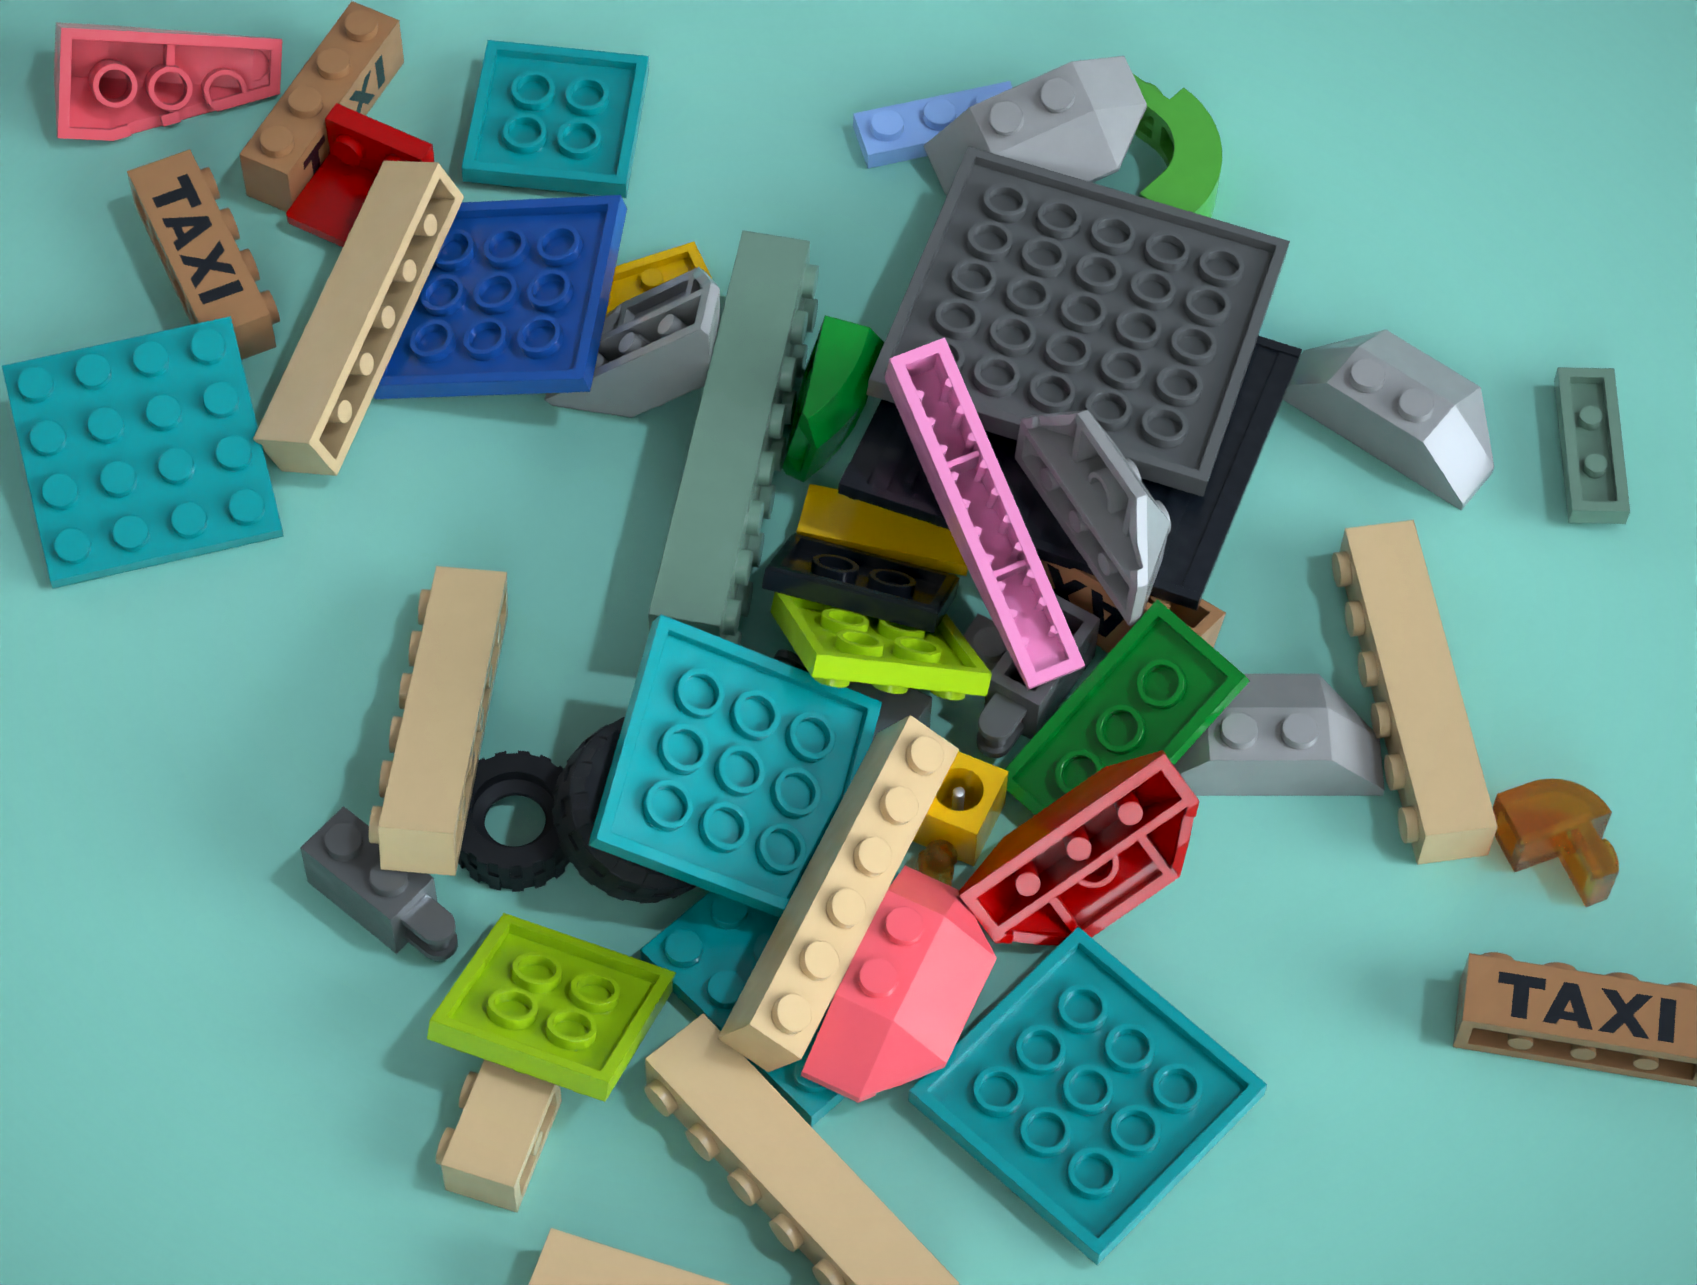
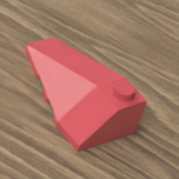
(138, 78)

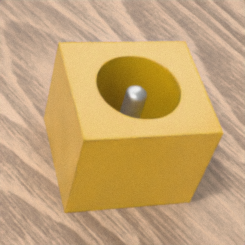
(965, 807)

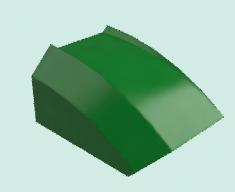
(830, 395)

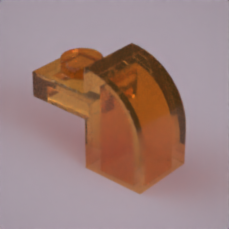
(1563, 822)

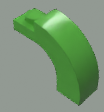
(1189, 146)

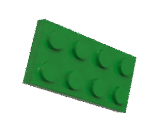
(1142, 698)

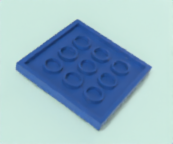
(512, 301)

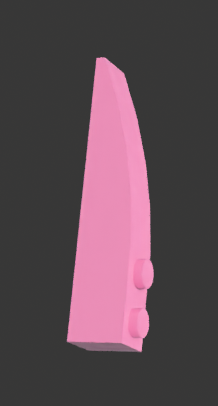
(981, 512)

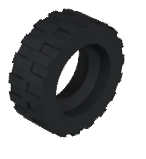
(512, 865)

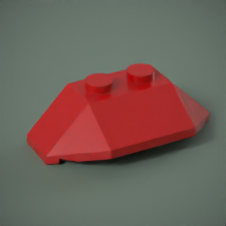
(1087, 855)

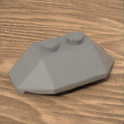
(1062, 121)
(652, 348)
(1399, 410)
(1097, 503)
(1285, 741)

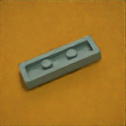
(1591, 445)

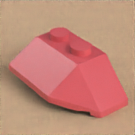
(903, 991)

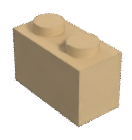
(497, 1135)

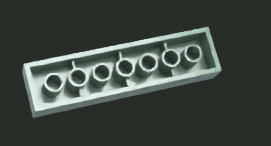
(738, 437)

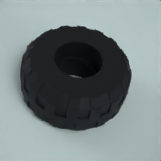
(574, 815)

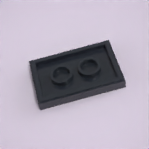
(861, 582)

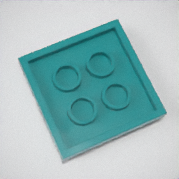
(556, 118)

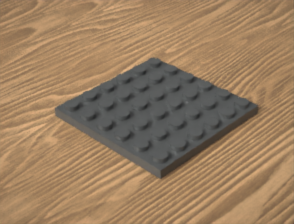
(1093, 305)

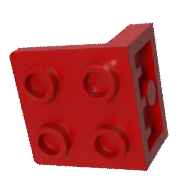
(342, 182)

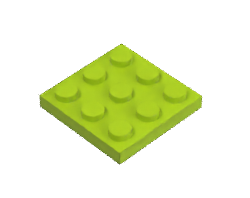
(890, 656)
(552, 1006)

